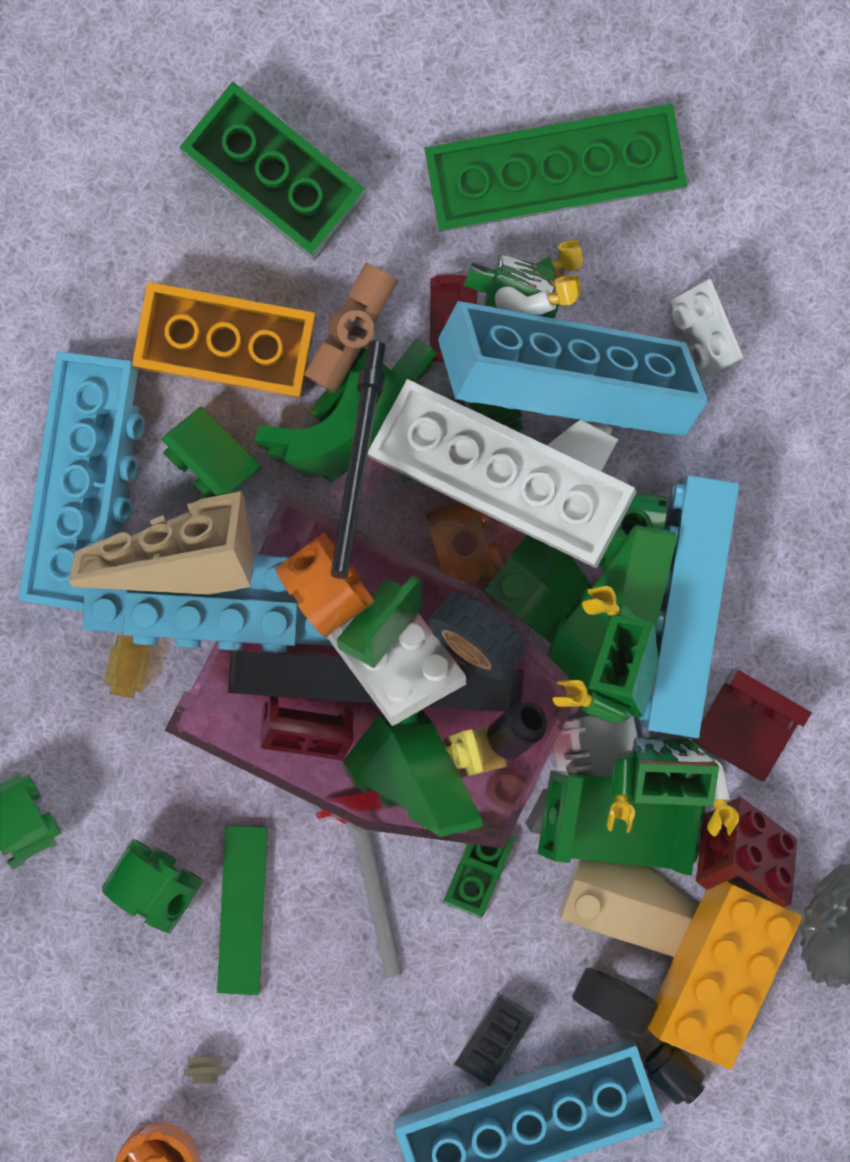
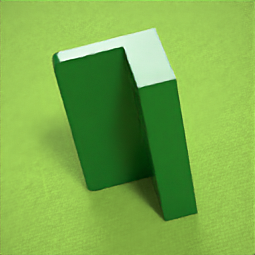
(382, 623)

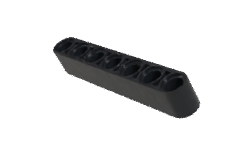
(333, 680)

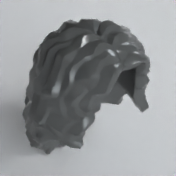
(828, 929)

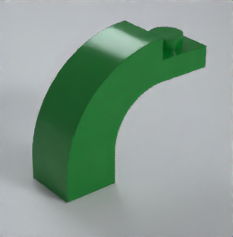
(328, 445)

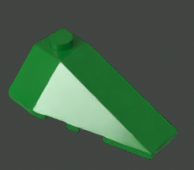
(414, 771)

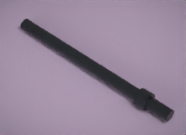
(370, 386)

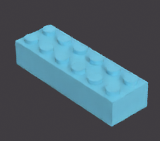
(571, 370)
(691, 603)
(540, 1113)

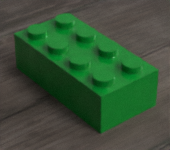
(273, 170)

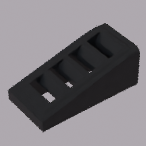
(513, 1011)

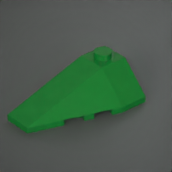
(639, 580)
(538, 586)

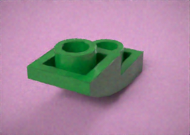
(476, 877)

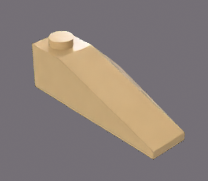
(191, 554)
(627, 905)

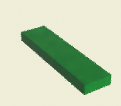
(242, 909)

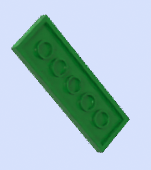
(555, 167)

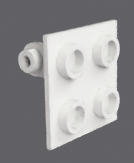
(705, 329)
(593, 745)

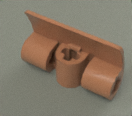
(351, 328)

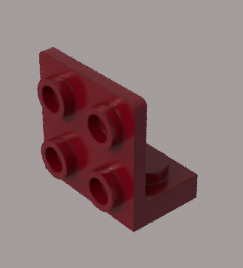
(749, 724)
(755, 851)

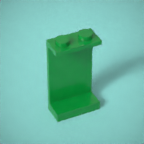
(577, 827)

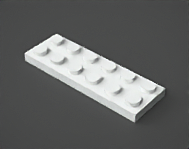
(502, 473)

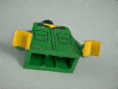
(624, 665)

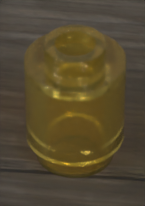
(127, 667)

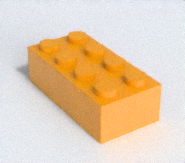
(224, 340)
(722, 972)

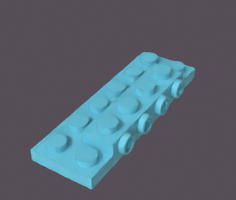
(80, 472)
(247, 615)

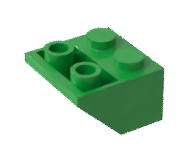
(211, 454)

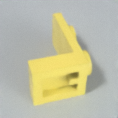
(472, 752)

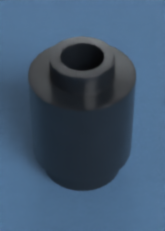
(517, 730)
(674, 1073)

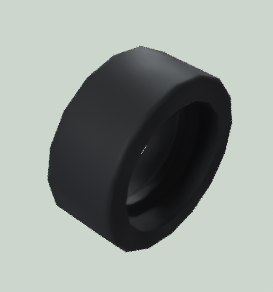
(614, 1000)

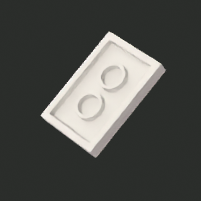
(409, 675)

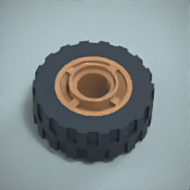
(477, 636)

